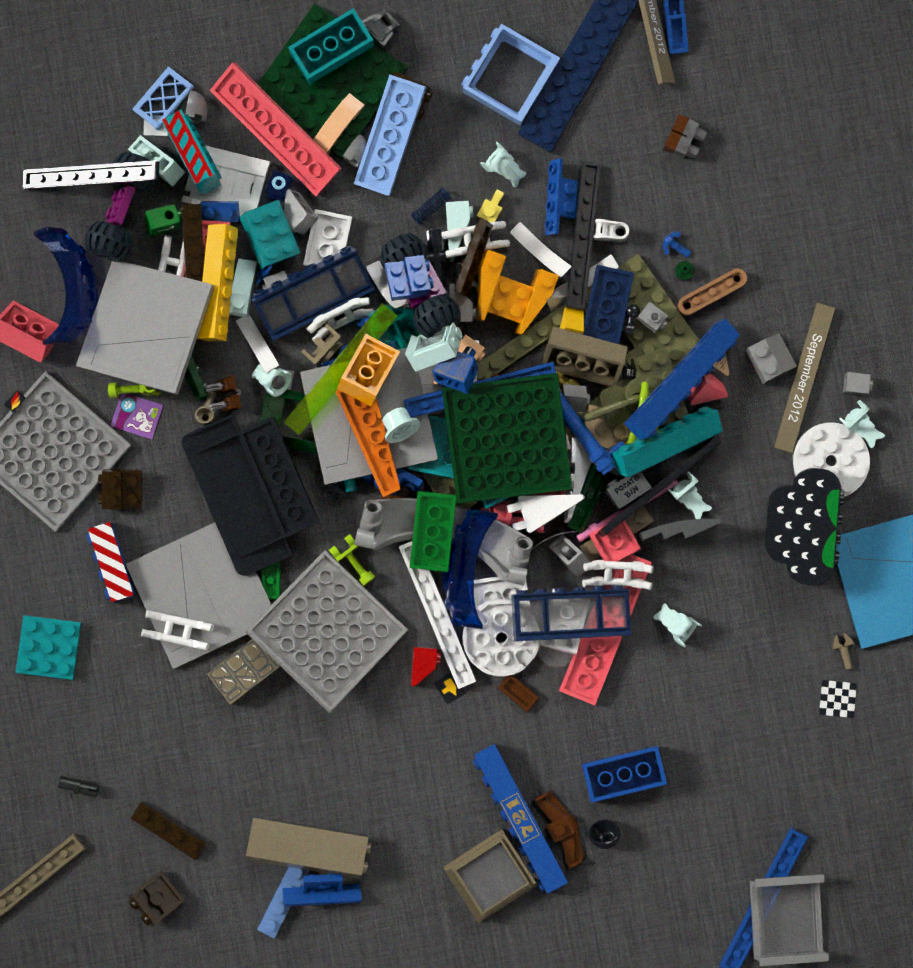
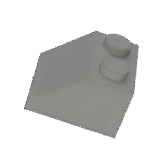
(770, 358)

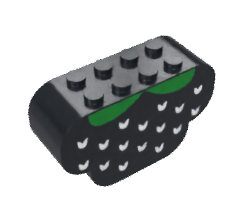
(805, 525)

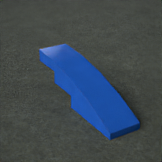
(676, 26)

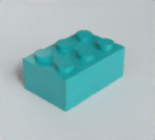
(269, 234)

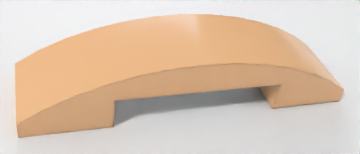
(338, 122)

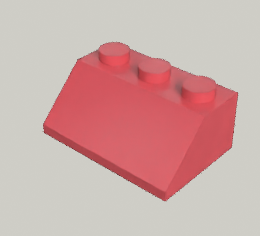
(26, 330)

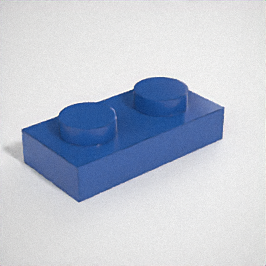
(220, 211)

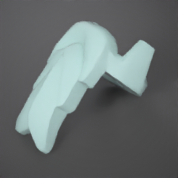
(503, 164)
(266, 379)
(859, 422)
(686, 493)
(677, 623)

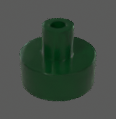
(681, 274)

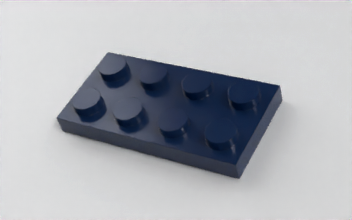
(608, 303)

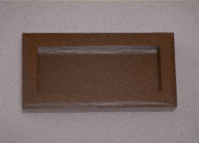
(518, 692)

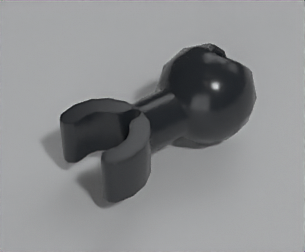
(632, 312)

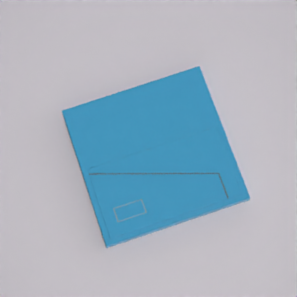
(879, 580)

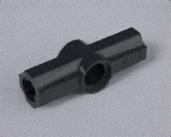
(437, 254)

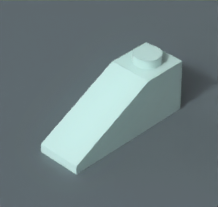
(168, 168)
(458, 216)
(242, 287)

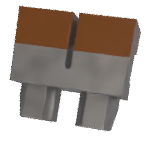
(681, 137)

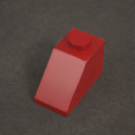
(423, 663)

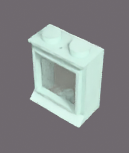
(429, 351)

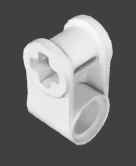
(608, 232)

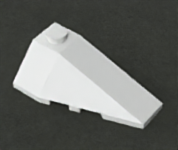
(579, 468)

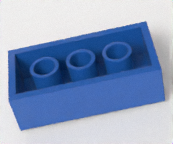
(623, 774)

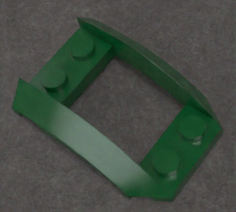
(273, 407)

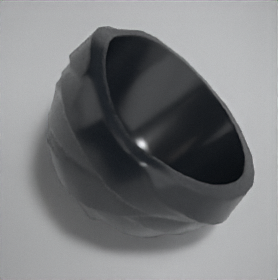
(604, 834)

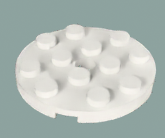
(837, 441)
(494, 656)

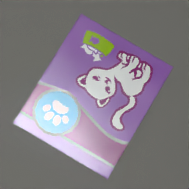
(136, 415)

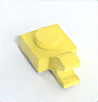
(490, 209)

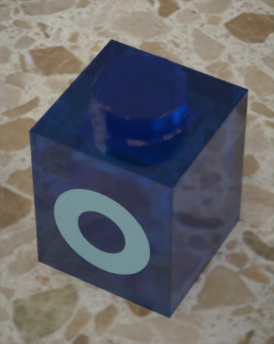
(278, 185)

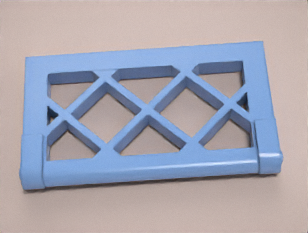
(159, 83)

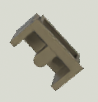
(325, 348)

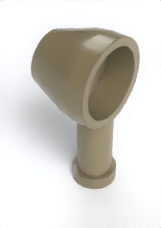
(204, 411)

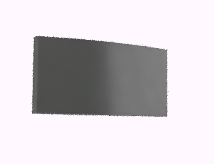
(684, 528)

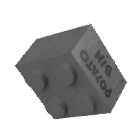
(626, 490)

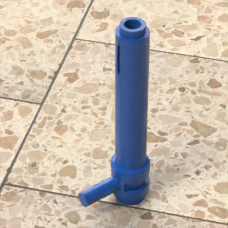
(597, 454)

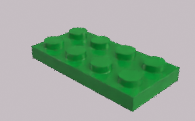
(432, 531)

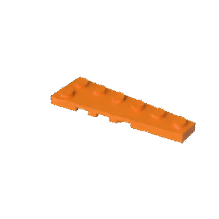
(370, 434)

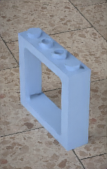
(507, 35)

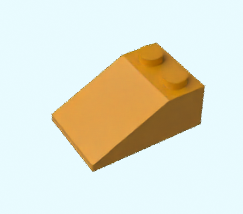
(368, 370)

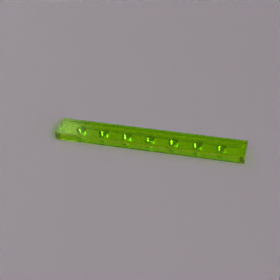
(328, 383)

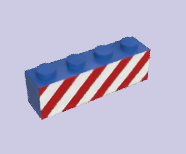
(111, 562)

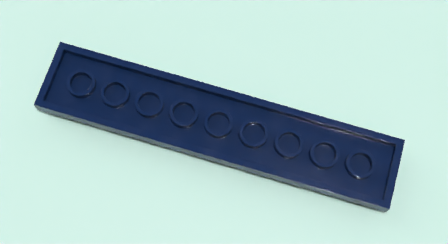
(575, 72)

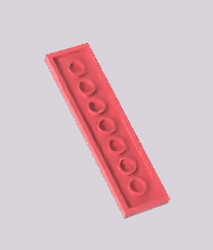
(275, 129)
(595, 655)

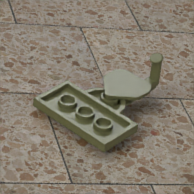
(619, 403)

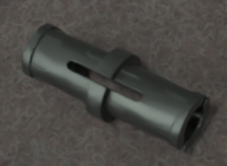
(78, 786)

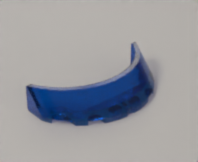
(78, 280)
(461, 570)

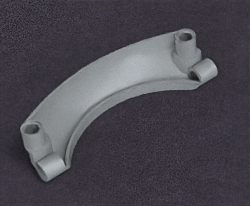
(393, 521)

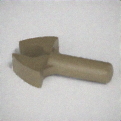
(844, 650)

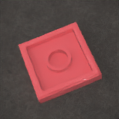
(616, 544)

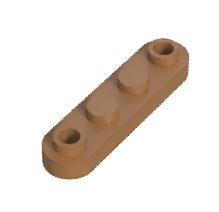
(712, 292)

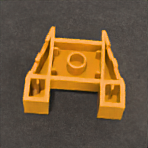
(508, 297)

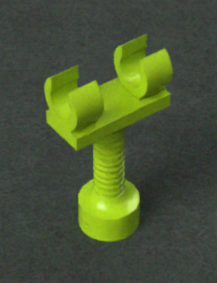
(114, 390)
(365, 577)

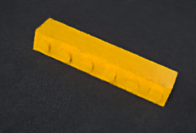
(219, 272)

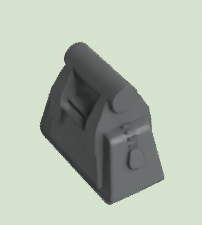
(379, 30)

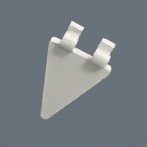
(541, 509)

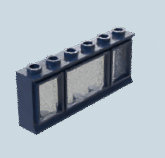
(312, 292)
(571, 613)

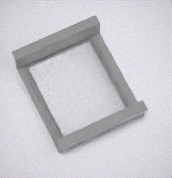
(787, 920)

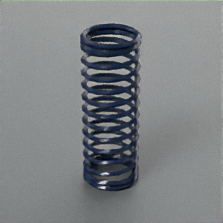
(444, 192)

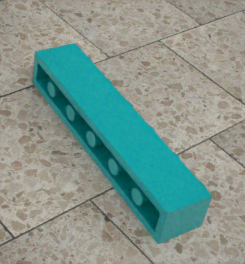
(667, 441)

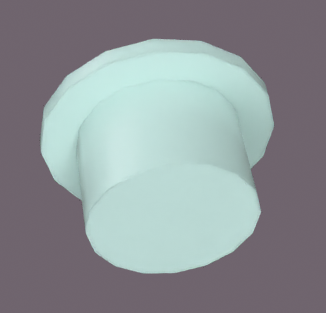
(399, 425)

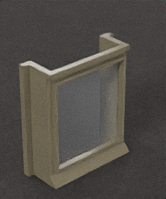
(490, 876)

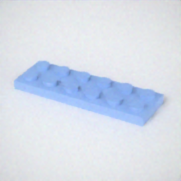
(390, 135)

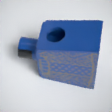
(458, 371)

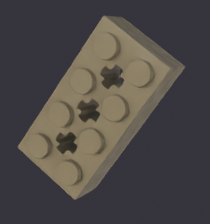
(585, 356)

